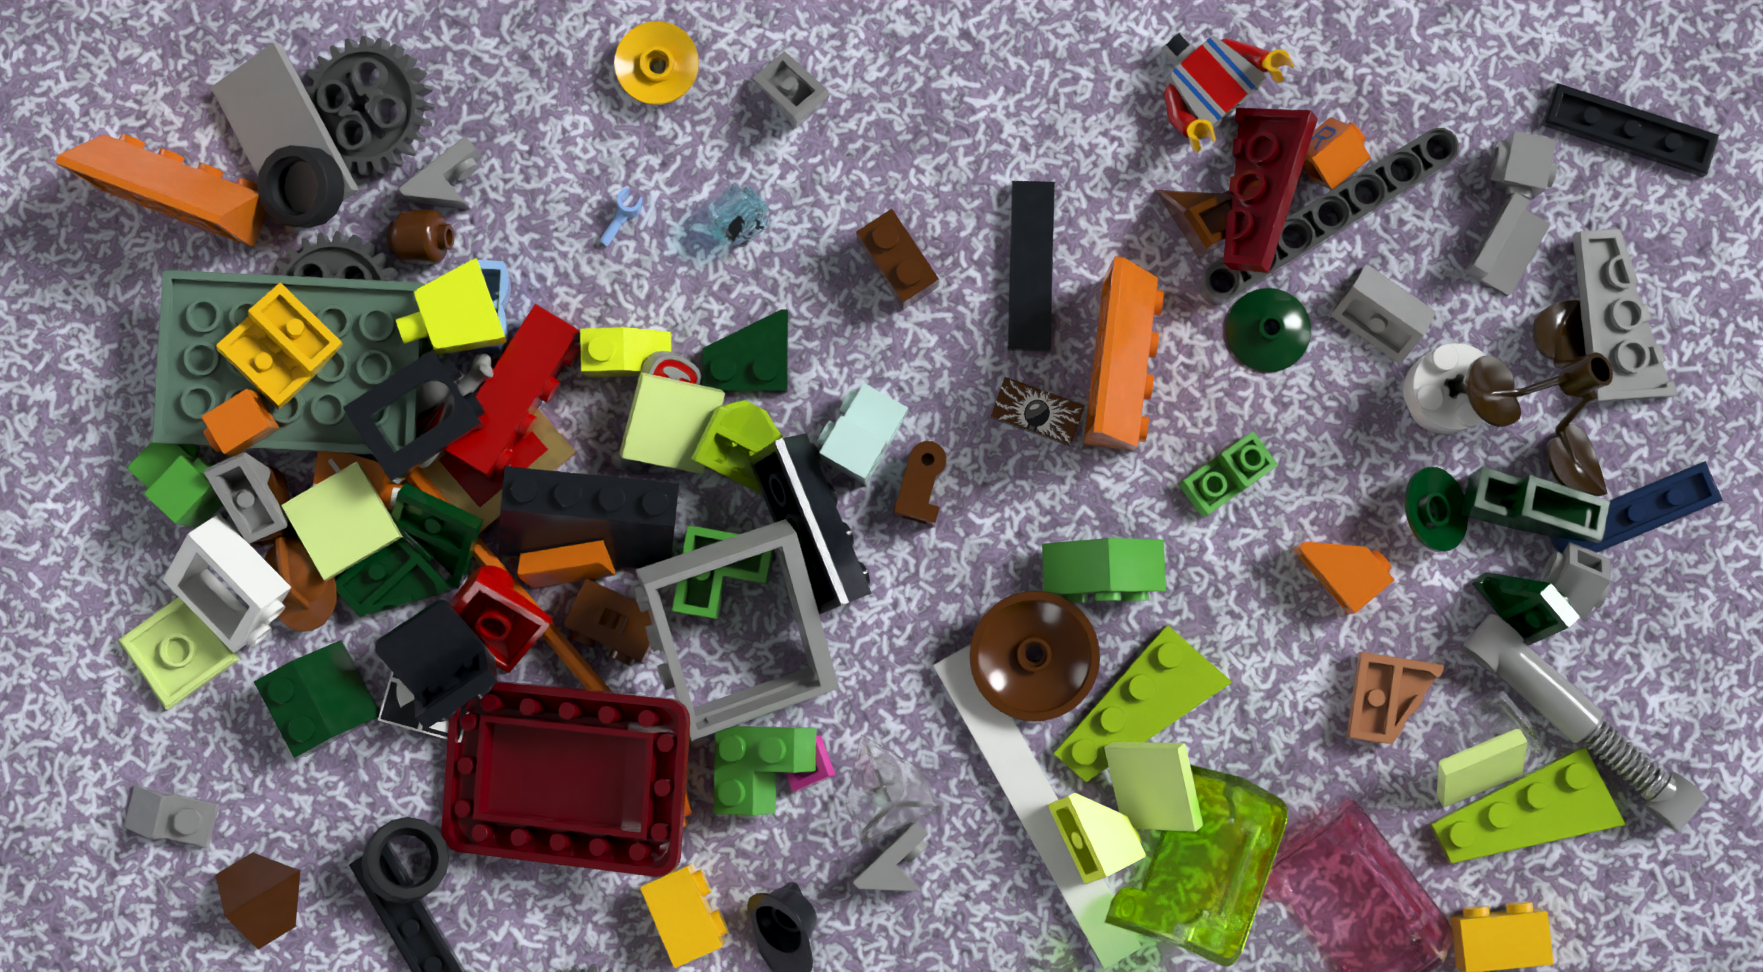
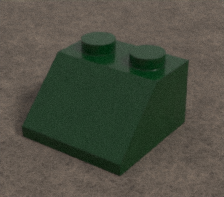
(317, 699)

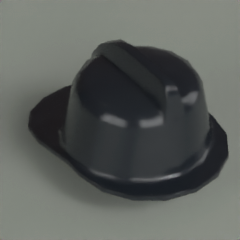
(783, 928)

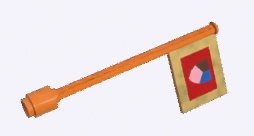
(477, 495)

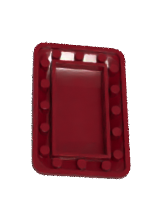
(568, 778)

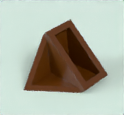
(1199, 217)
(260, 897)

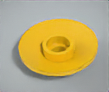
(651, 43)

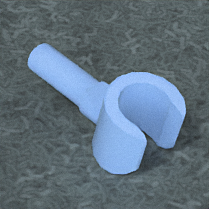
(621, 216)

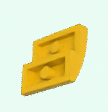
(279, 346)

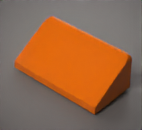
(565, 564)

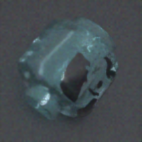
(738, 215)

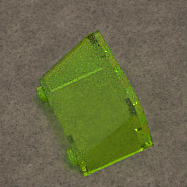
(1208, 880)

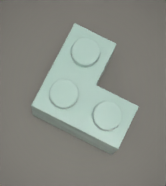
(863, 434)

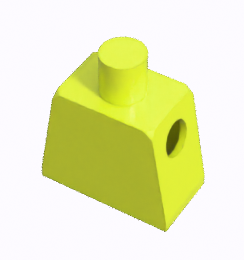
(454, 312)

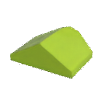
(733, 437)

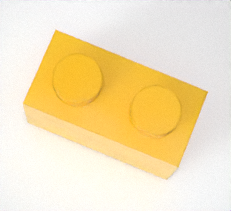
(684, 914)
(1501, 938)

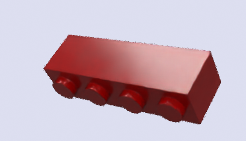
(520, 383)

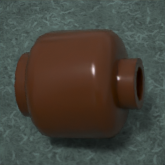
(420, 237)

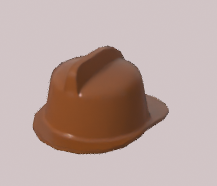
(310, 597)

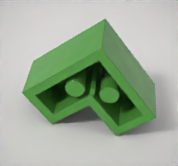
(177, 482)
(1104, 569)
(704, 592)
(749, 762)

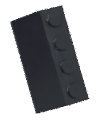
(798, 492)
(570, 509)

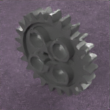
(396, 84)
(338, 259)

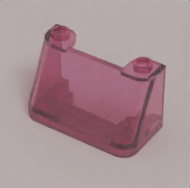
(1359, 895)

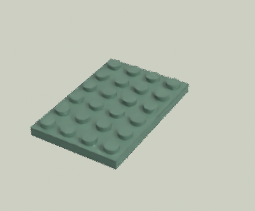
(196, 378)

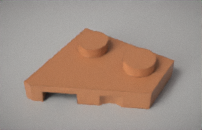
(1387, 694)

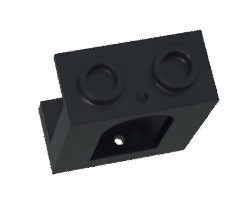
(461, 421)

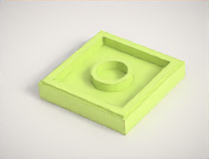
(668, 422)
(341, 521)
(177, 653)
(1481, 767)
(1154, 785)

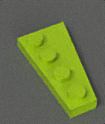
(1145, 700)
(1537, 808)

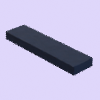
(1653, 507)

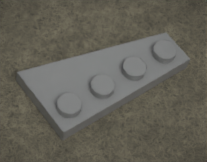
(1617, 320)

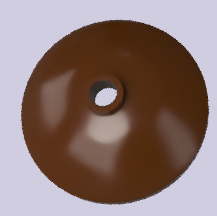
(1039, 687)

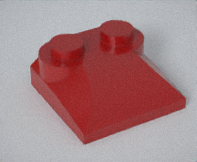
(500, 615)

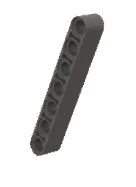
(1345, 206)

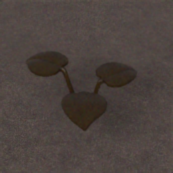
(1557, 337)

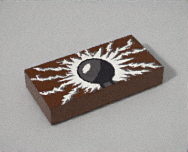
(1037, 411)

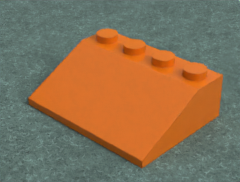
(169, 186)
(1122, 357)

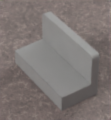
(1508, 246)
(1383, 314)

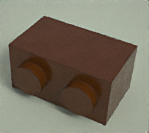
(897, 259)

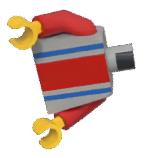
(1214, 82)

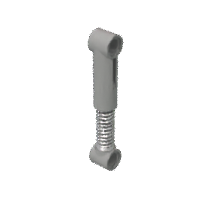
(1504, 653)

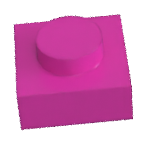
(824, 770)

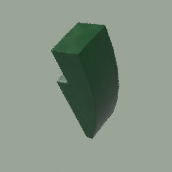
(1534, 506)

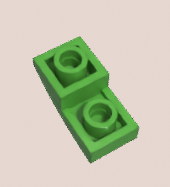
(1228, 474)

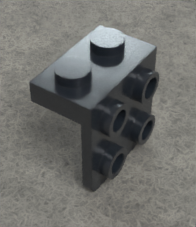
(438, 661)

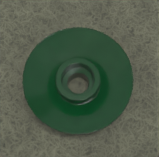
(1256, 347)
(1434, 509)

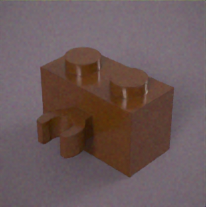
(611, 620)

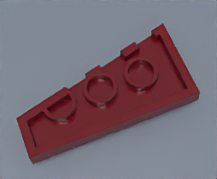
(1267, 170)

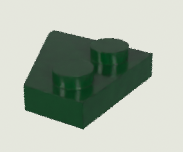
(750, 358)
(437, 530)
(390, 580)
(1527, 605)

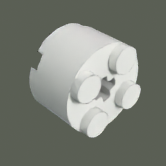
(1429, 398)

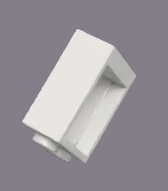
(242, 569)

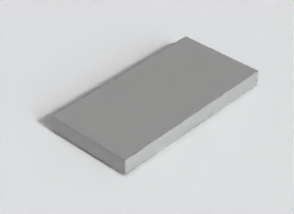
(274, 111)

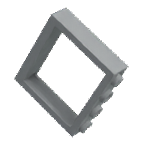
(765, 697)

